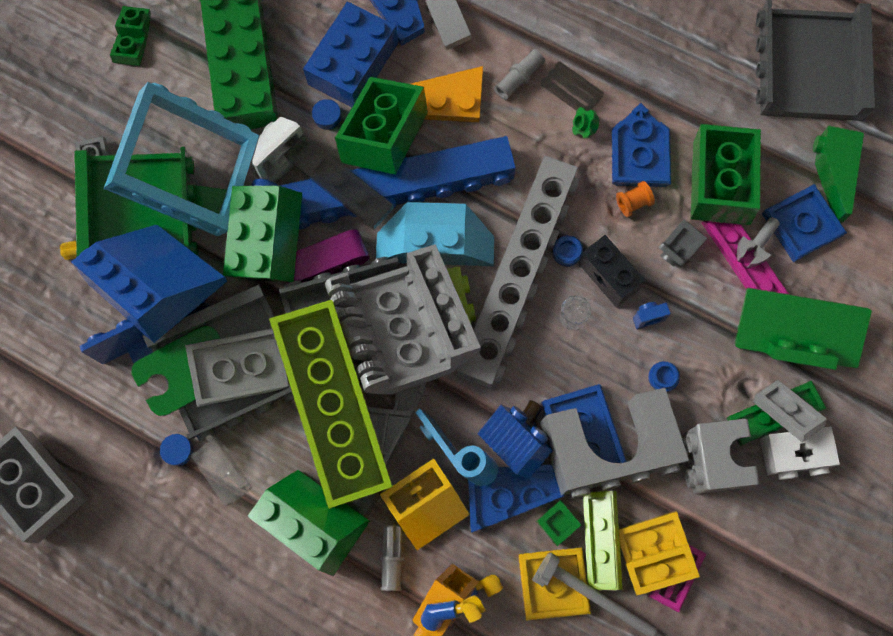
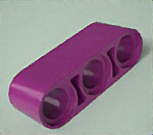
(330, 256)

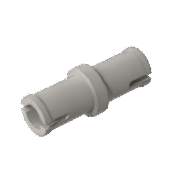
(519, 74)

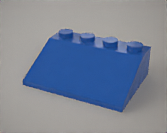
(148, 278)

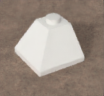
(271, 147)

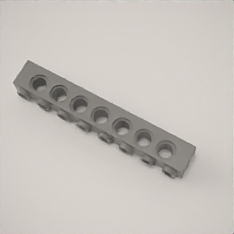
(550, 176)

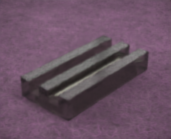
(573, 78)

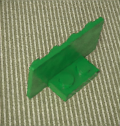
(802, 329)

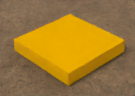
(556, 597)

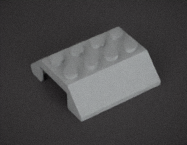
(404, 323)

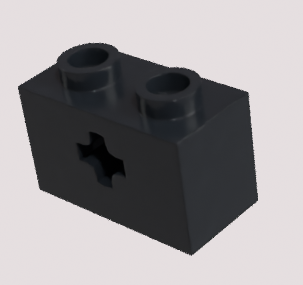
(611, 271)

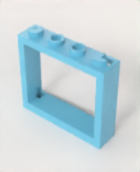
(163, 201)

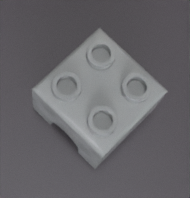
(710, 459)

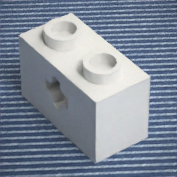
(780, 455)

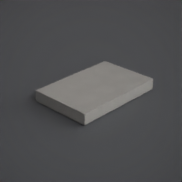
(236, 367)

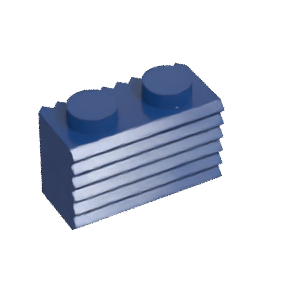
(515, 440)

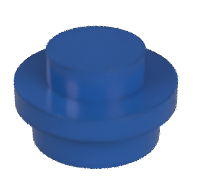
(664, 376)

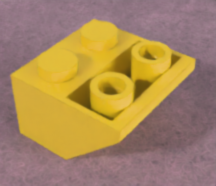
(425, 504)

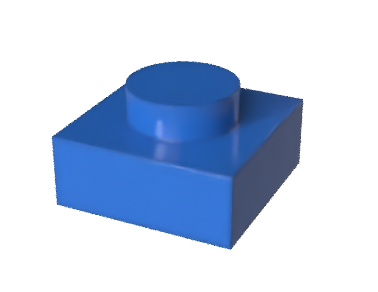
(651, 314)

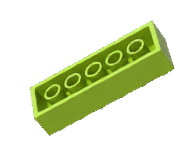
(330, 403)

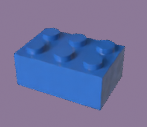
(350, 54)

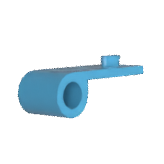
(469, 462)

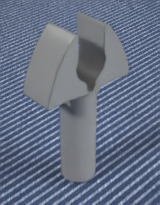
(758, 243)

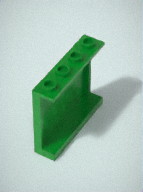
(107, 215)

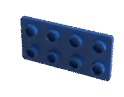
(121, 340)

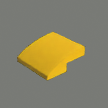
(657, 553)

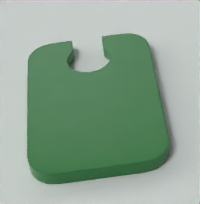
(173, 364)

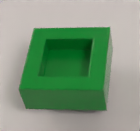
(558, 523)

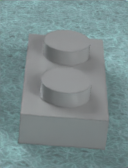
(790, 411)

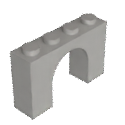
(580, 468)

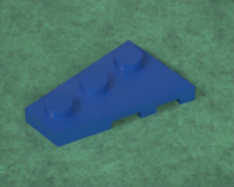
(404, 15)
(510, 496)

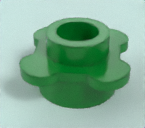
(585, 123)

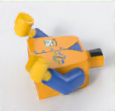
(449, 597)

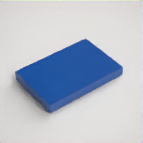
(594, 418)

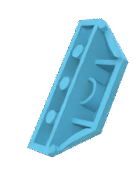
(451, 226)

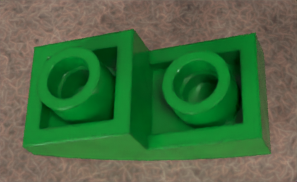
(132, 35)

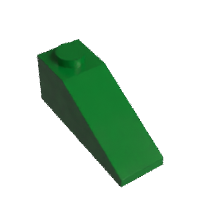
(838, 167)

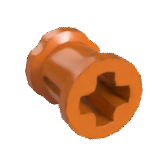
(635, 198)

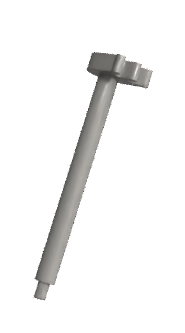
(549, 568)

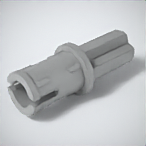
(392, 558)

